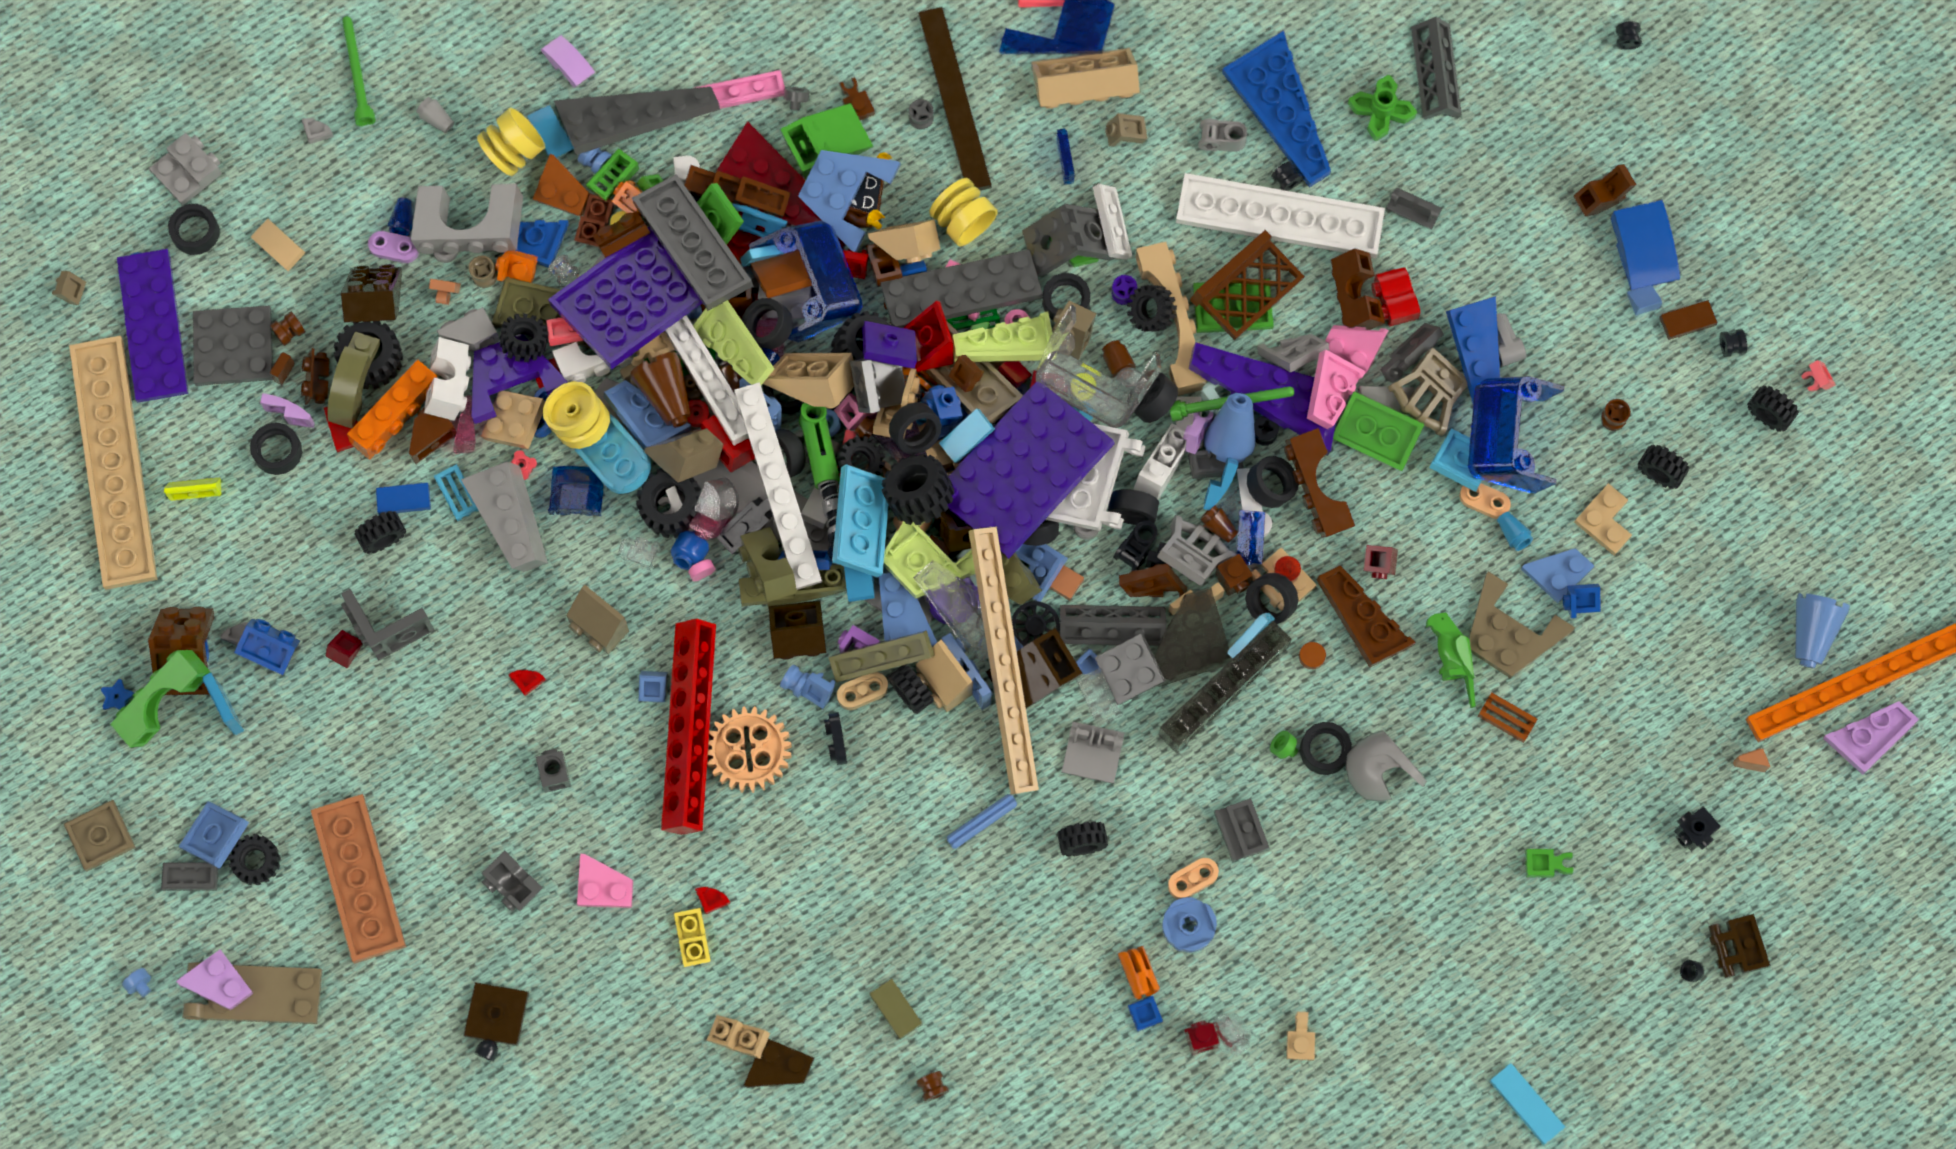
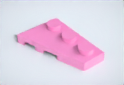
(1332, 386)

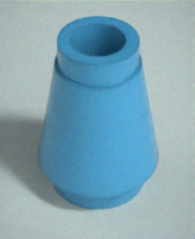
(1515, 532)

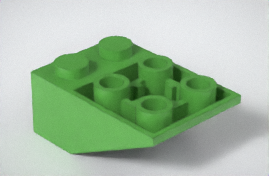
(828, 130)

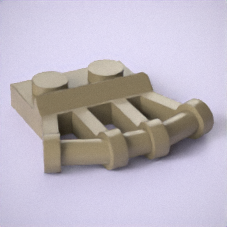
(1441, 380)

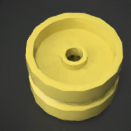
(576, 415)

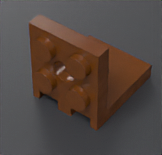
(180, 630)

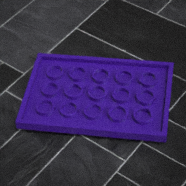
(626, 300)
(1026, 467)

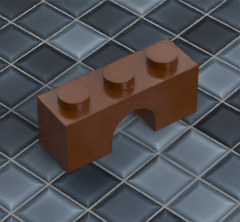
(1350, 273)

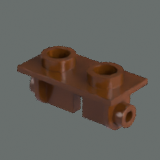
(312, 386)

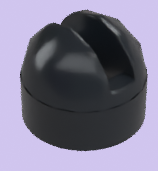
(1690, 973)
(487, 1049)

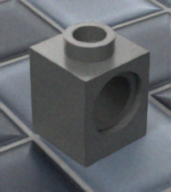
(561, 778)

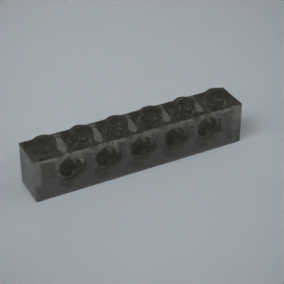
(1224, 687)

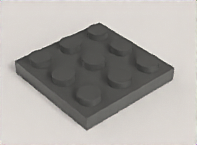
(232, 345)

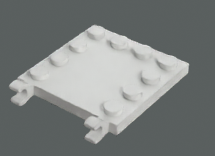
(1090, 498)

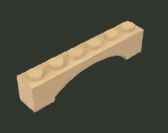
(1156, 266)

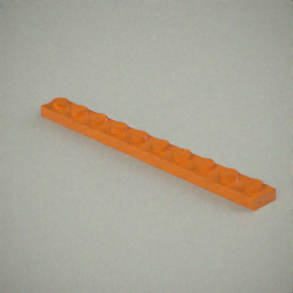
(1853, 684)

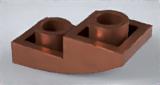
(595, 216)

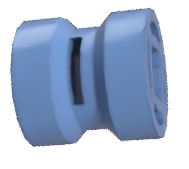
(594, 158)

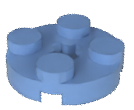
(1196, 911)

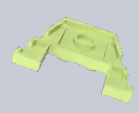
(913, 550)

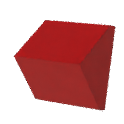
(932, 338)

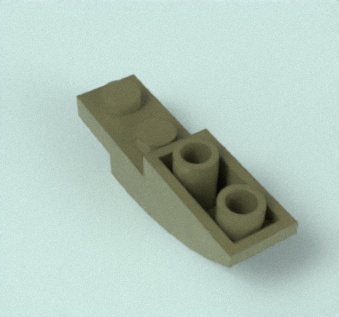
(832, 583)

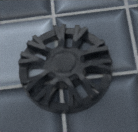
(1034, 624)

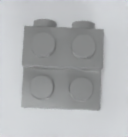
(186, 168)

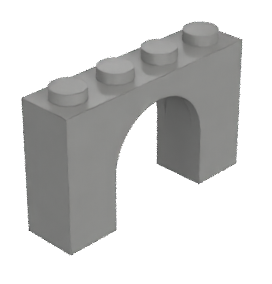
(494, 233)

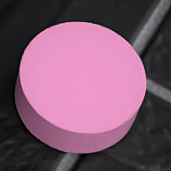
(701, 570)

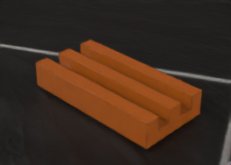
(1513, 709)

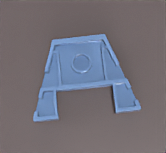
(834, 185)

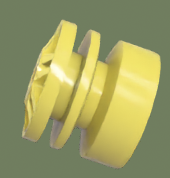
(510, 142)
(963, 211)

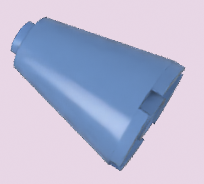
(1232, 430)
(1816, 627)

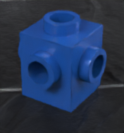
(944, 404)

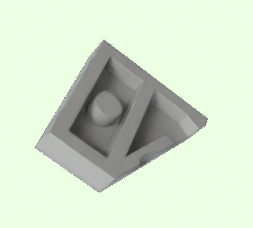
(1294, 352)

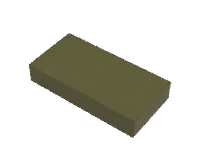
(896, 1009)

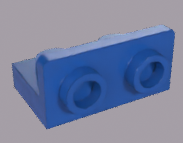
(267, 645)

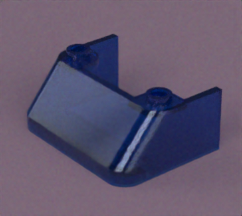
(828, 272)
(1496, 430)

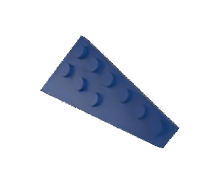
(1277, 99)

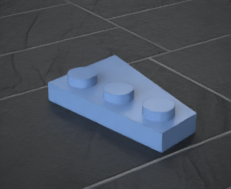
(640, 415)
(981, 690)

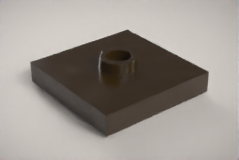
(496, 1014)

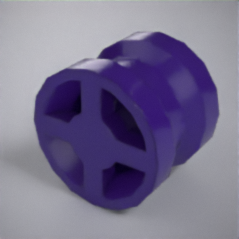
(1124, 284)

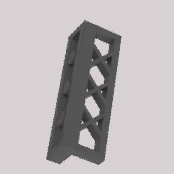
(1443, 65)
(1111, 628)

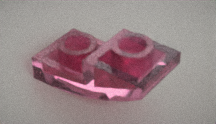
(707, 527)

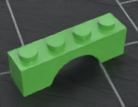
(139, 719)

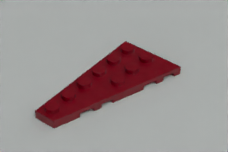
(758, 160)

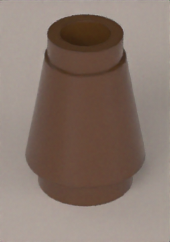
(1219, 523)

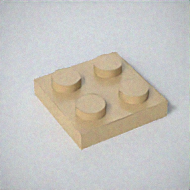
(515, 420)

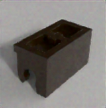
(953, 531)

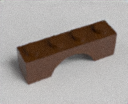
(1328, 514)

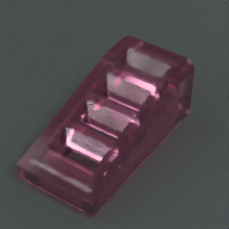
(465, 434)

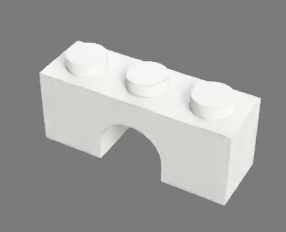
(451, 362)
(578, 366)

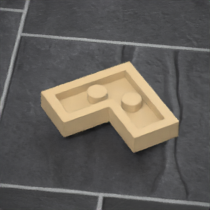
(1599, 522)

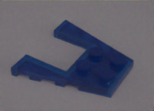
(1080, 30)

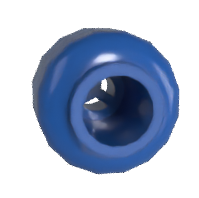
(689, 550)

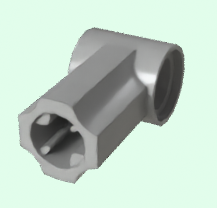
(1510, 348)

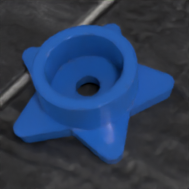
(110, 692)

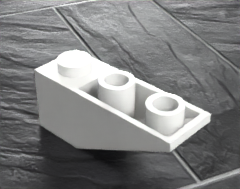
(1162, 463)

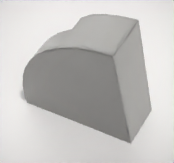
(316, 130)
(234, 633)

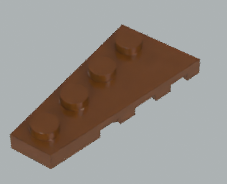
(1367, 625)

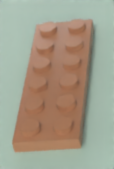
(358, 878)

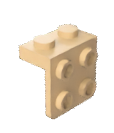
(884, 416)

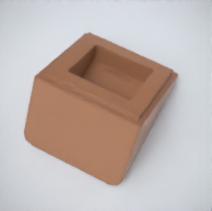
(1753, 760)

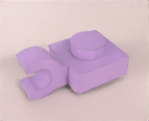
(1195, 433)

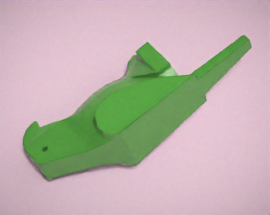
(1454, 652)

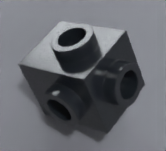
(1696, 829)

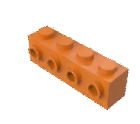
(392, 411)

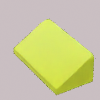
(193, 489)

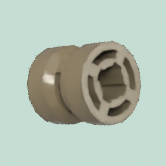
(480, 267)

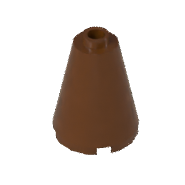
(664, 388)

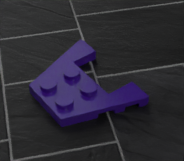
(497, 372)

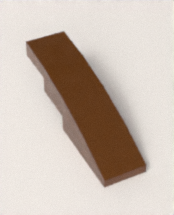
(739, 191)

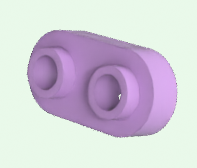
(392, 247)

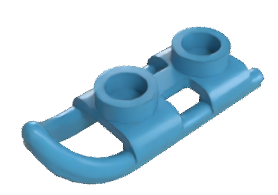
(754, 217)

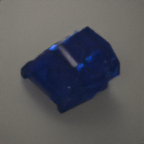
(575, 491)

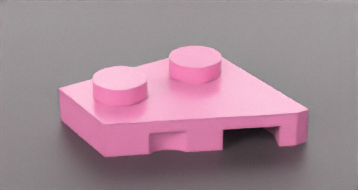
(602, 885)

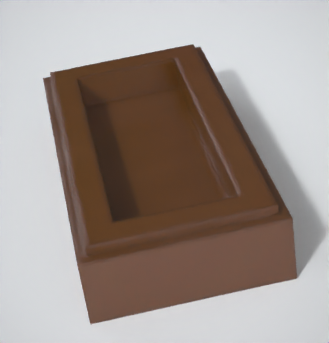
(1688, 320)

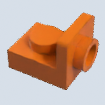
(624, 194)
(516, 266)

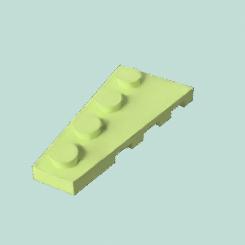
(732, 341)
(1005, 342)

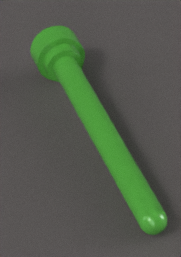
(364, 114)
(1182, 409)

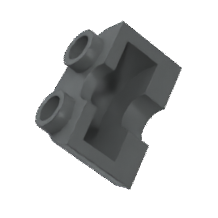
(511, 882)

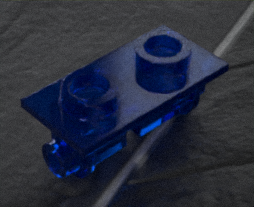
(1251, 536)

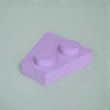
(217, 981)

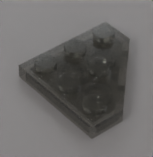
(1193, 639)

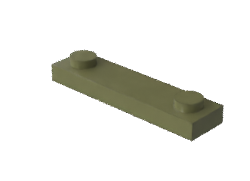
(881, 656)

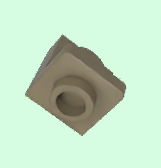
(1126, 128)

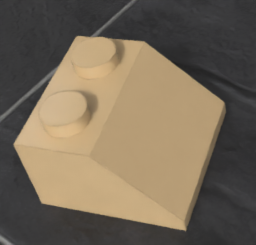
(908, 241)
(945, 678)

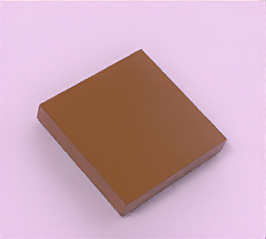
(781, 274)

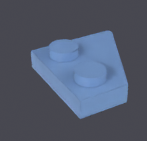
(1558, 572)

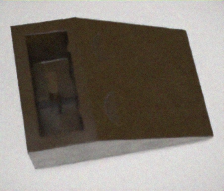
(372, 293)
(1045, 667)

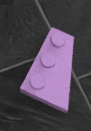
(1870, 738)

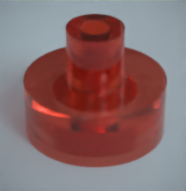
(1288, 567)

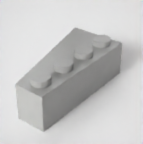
(508, 513)

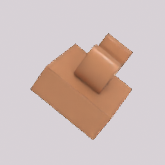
(444, 289)

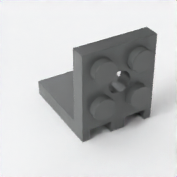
(1073, 233)
(391, 637)

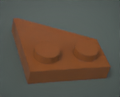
(561, 189)

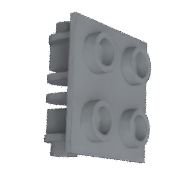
(1093, 752)

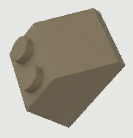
(687, 454)
(597, 621)

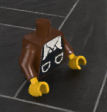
(866, 205)

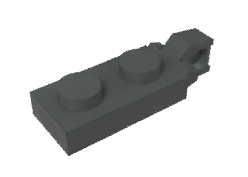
(1411, 350)

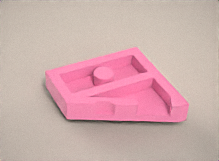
(1356, 344)

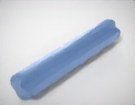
(981, 821)

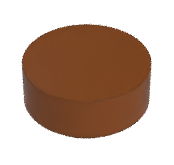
(1312, 655)

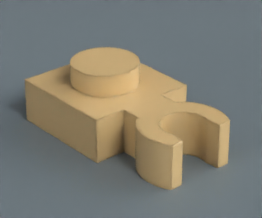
(655, 347)

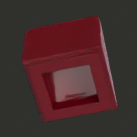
(1014, 372)
(343, 648)

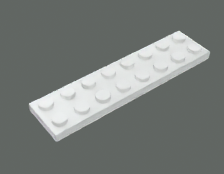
(1282, 213)

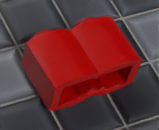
(1396, 296)

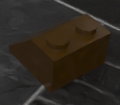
(797, 630)

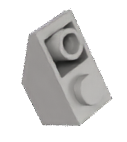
(472, 329)

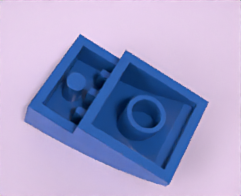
(1646, 244)

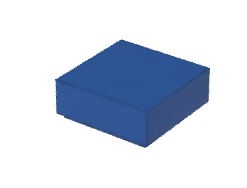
(1145, 1013)

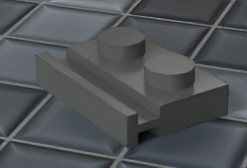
(1241, 830)

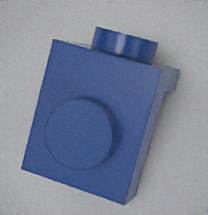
(1582, 599)

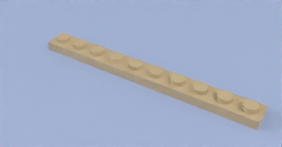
(1003, 660)

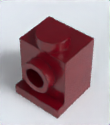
(1202, 1037)

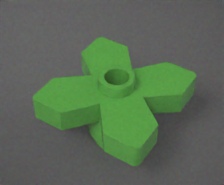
(1382, 107)

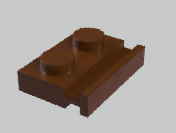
(621, 233)

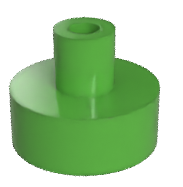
(1284, 745)

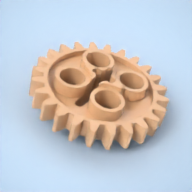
(772, 747)

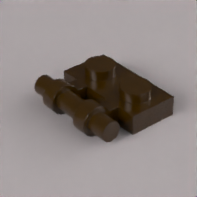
(1746, 942)

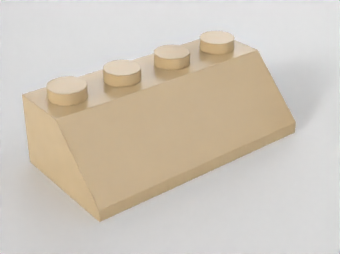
(1085, 78)

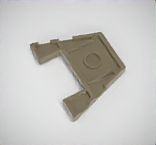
(1504, 640)

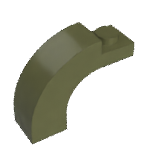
(349, 378)

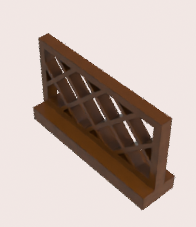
(1237, 266)

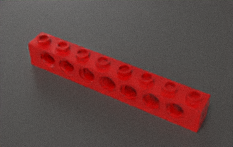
(688, 727)

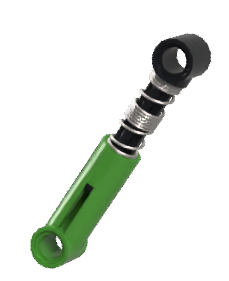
(822, 464)

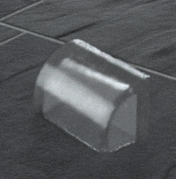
(718, 499)

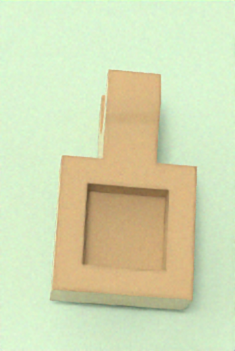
(1300, 1042)

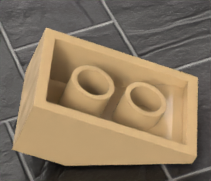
(813, 377)

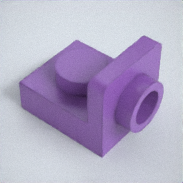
(857, 637)

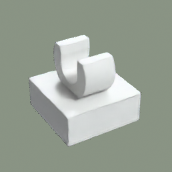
(675, 499)

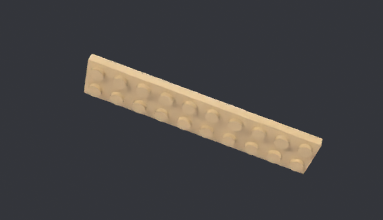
(113, 463)

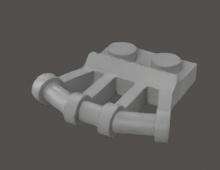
(1189, 559)

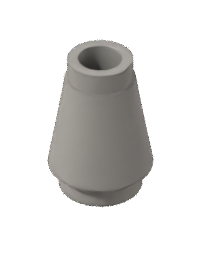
(435, 115)

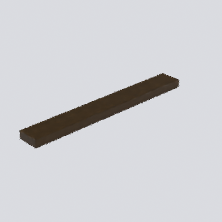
(954, 97)

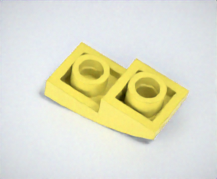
(692, 937)

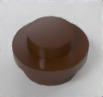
(865, 428)

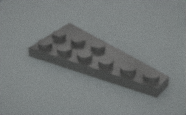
(613, 118)

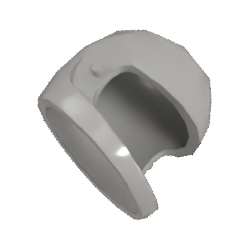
(1370, 760)

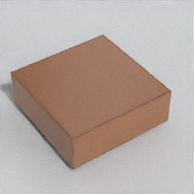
(1067, 583)

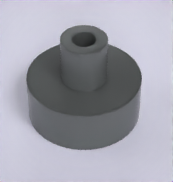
(797, 96)

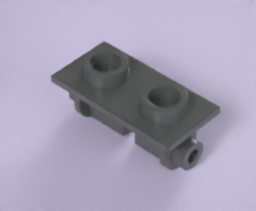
(1414, 208)

